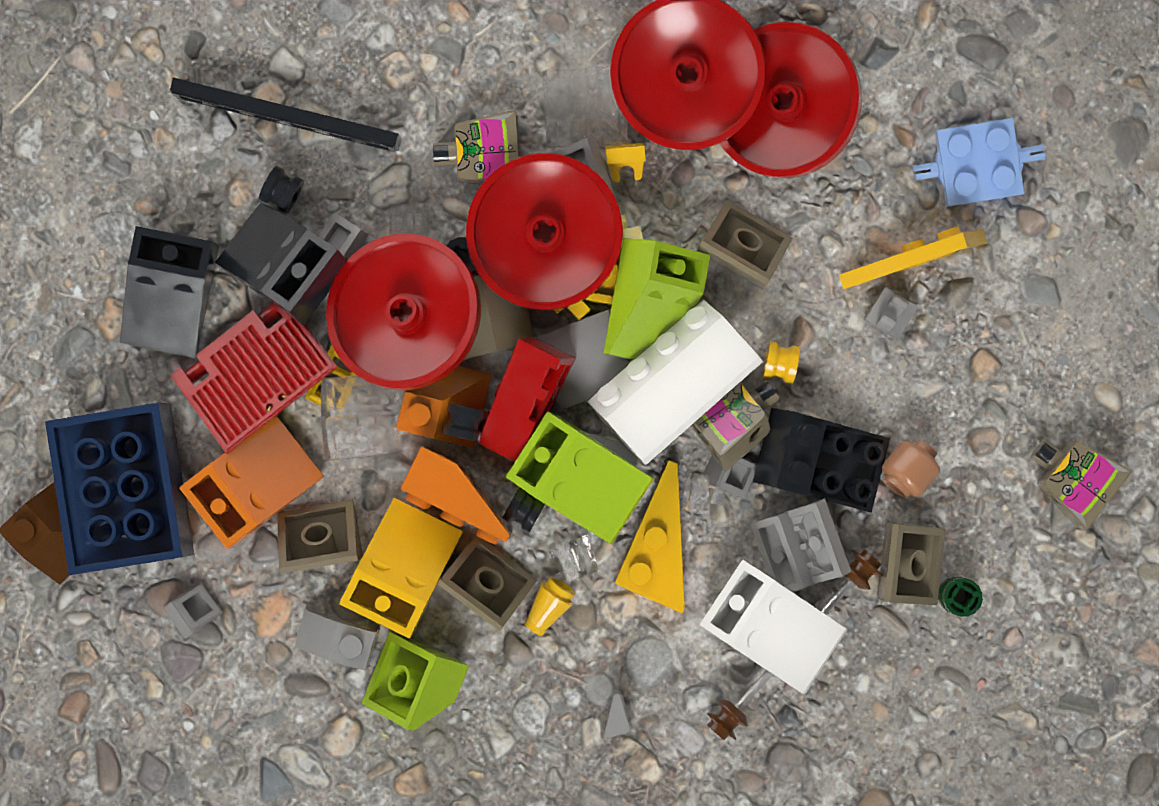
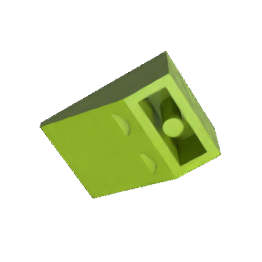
(652, 293)
(579, 477)

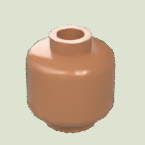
(910, 469)

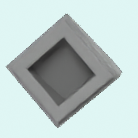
(735, 480)
(192, 610)
(618, 717)

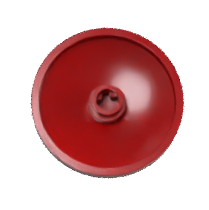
(688, 72)
(805, 107)
(544, 231)
(403, 311)

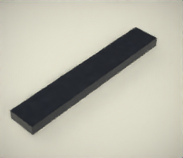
(285, 115)

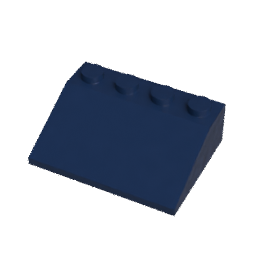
(119, 488)

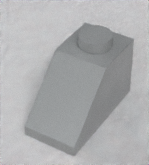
(337, 639)

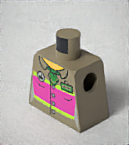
(480, 147)
(736, 423)
(1078, 480)

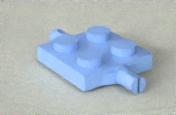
(979, 162)

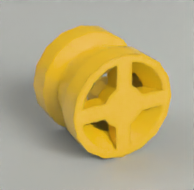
(781, 362)

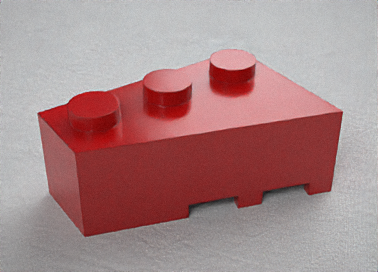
(524, 396)

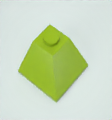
(413, 682)

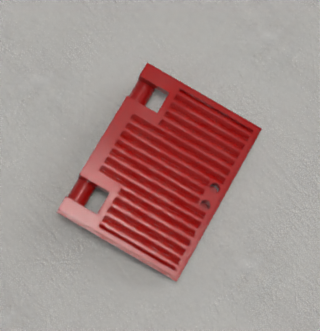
(253, 371)

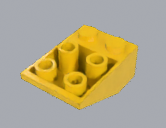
(401, 568)

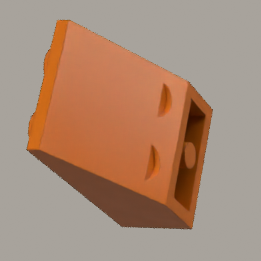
(251, 483)
(449, 487)

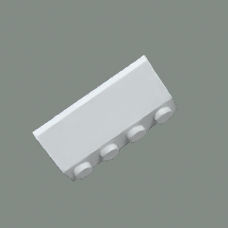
(674, 381)

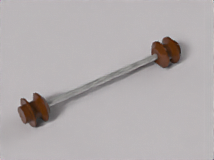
(731, 715)

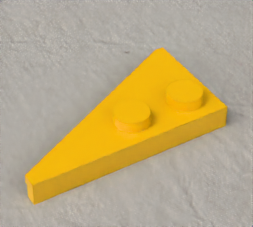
(915, 254)
(655, 555)

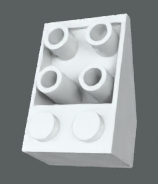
(773, 627)

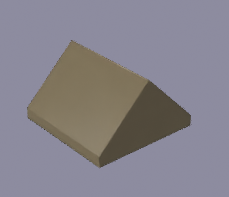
(745, 244)
(500, 323)
(318, 536)
(911, 564)
(487, 582)

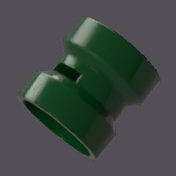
(954, 593)

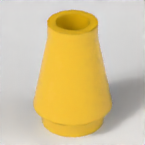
(549, 604)

